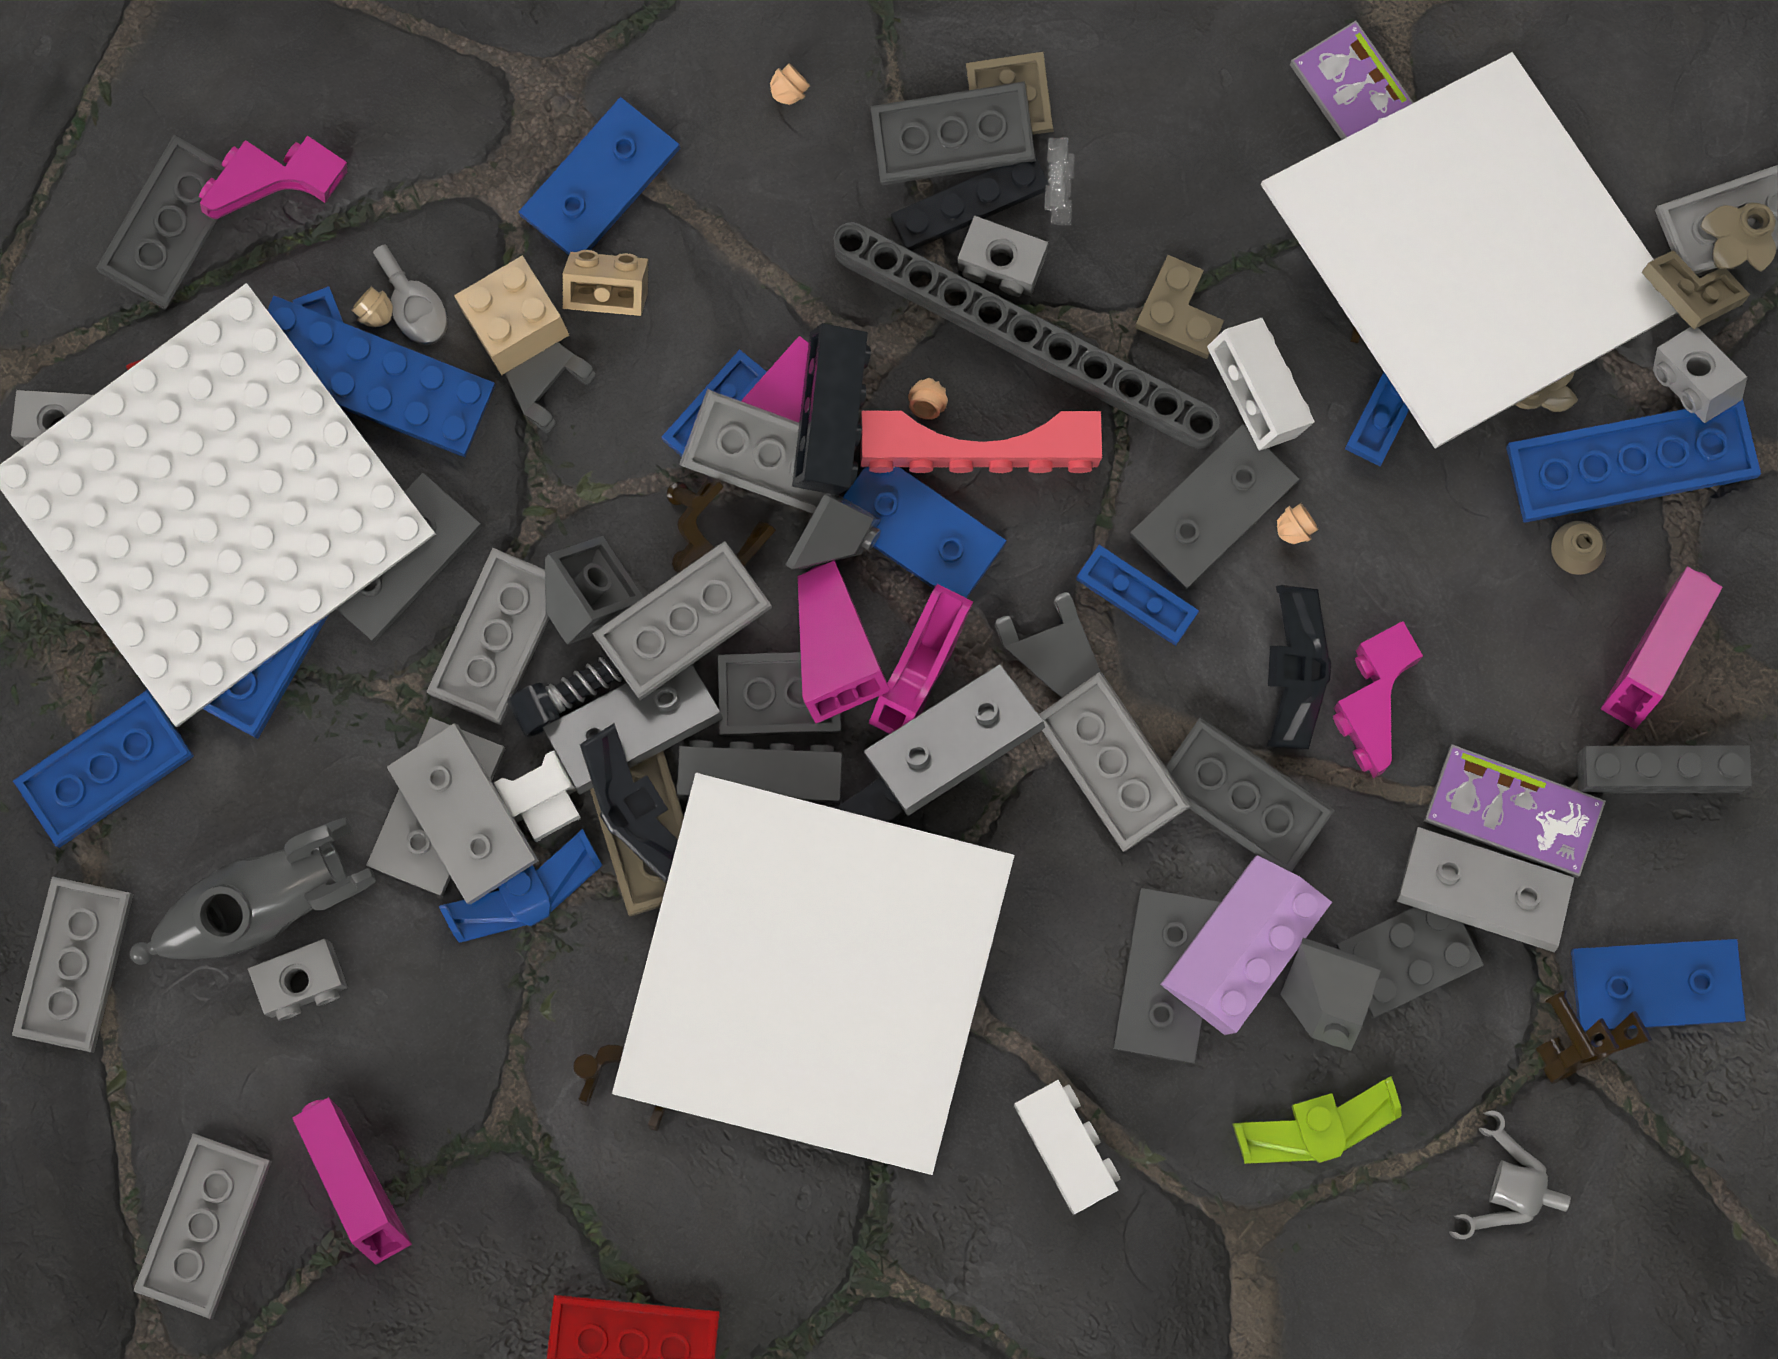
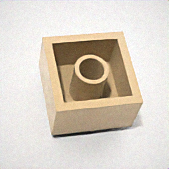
(512, 315)

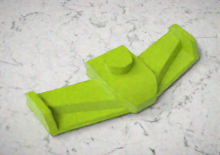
(1320, 1127)

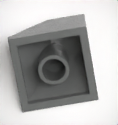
(834, 533)
(586, 588)
(1330, 992)

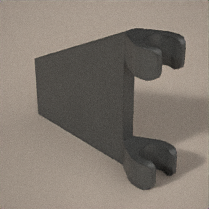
(538, 374)
(1055, 656)

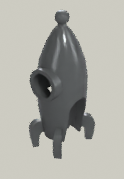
(255, 899)

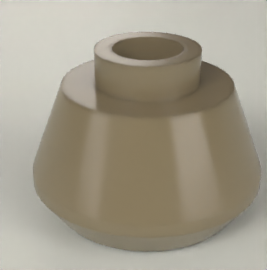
(1578, 547)

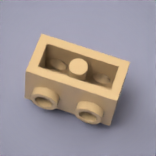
(605, 283)

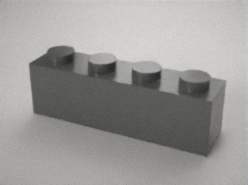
(1663, 769)
(781, 770)

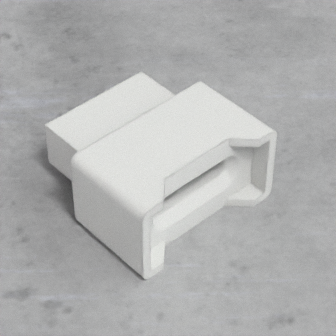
(541, 797)

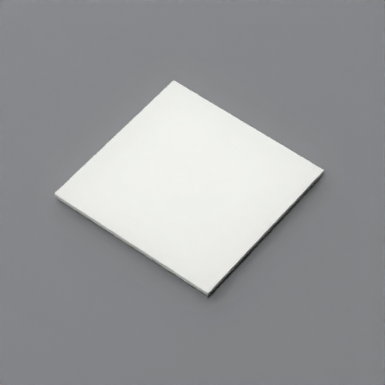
(1471, 248)
(212, 504)
(813, 974)

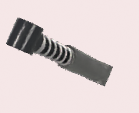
(541, 705)

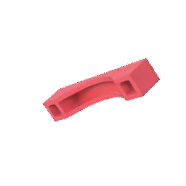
(897, 440)

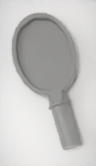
(414, 304)

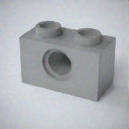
(988, 239)
(1718, 379)
(37, 410)
(274, 977)

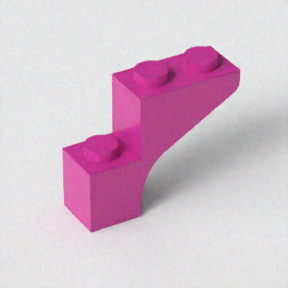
(254, 175)
(922, 659)
(1368, 711)

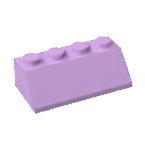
(1245, 944)

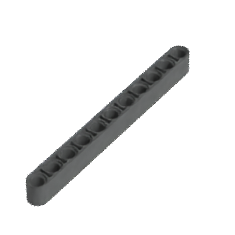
(1035, 351)

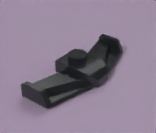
(1299, 667)
(627, 806)

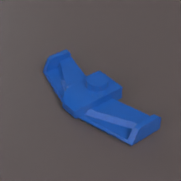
(527, 896)

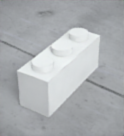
(1260, 383)
(1067, 1146)

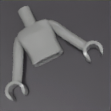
(1514, 1187)

